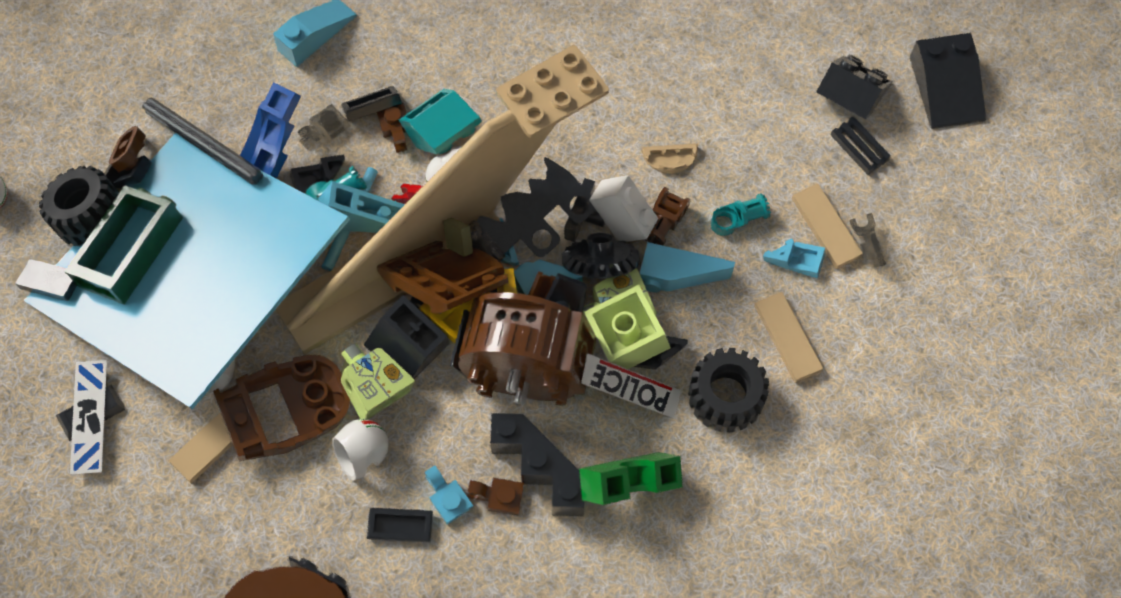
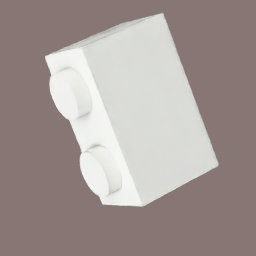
(623, 209)

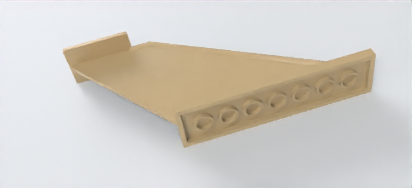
(461, 189)

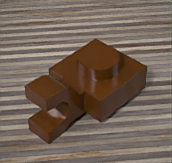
(392, 127)
(502, 496)

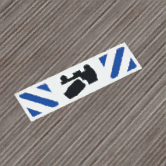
(88, 417)

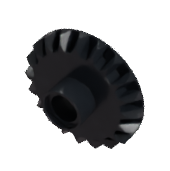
(600, 257)

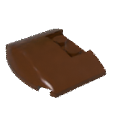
(443, 276)

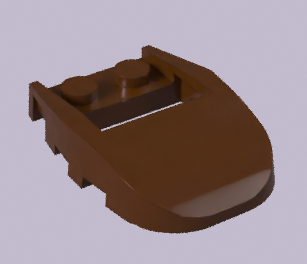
(312, 395)

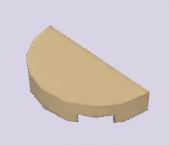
(670, 158)

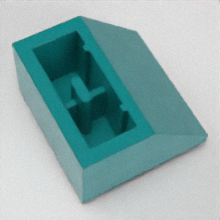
(440, 122)

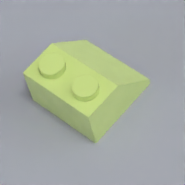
(627, 328)

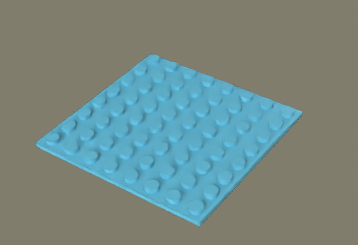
(211, 281)

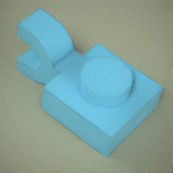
(449, 499)

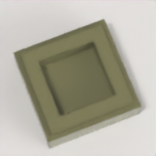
(458, 237)

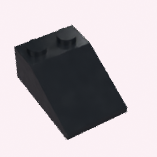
(949, 80)

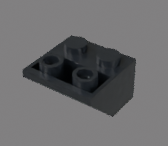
(854, 85)
(408, 337)

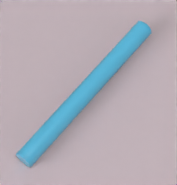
(340, 240)

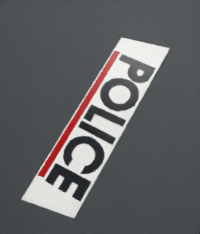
(630, 386)

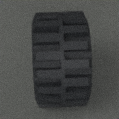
(77, 203)
(731, 366)

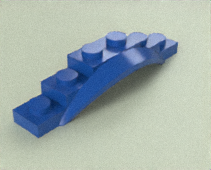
(271, 130)

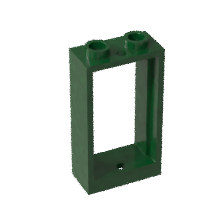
(141, 255)

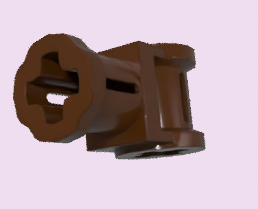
(670, 211)

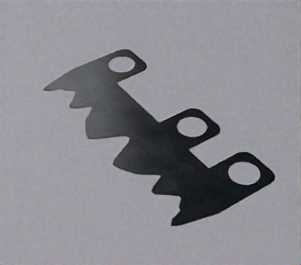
(527, 211)

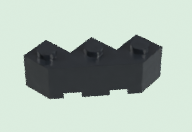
(539, 461)

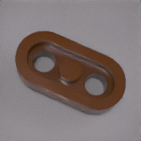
(127, 149)

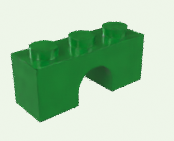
(617, 479)

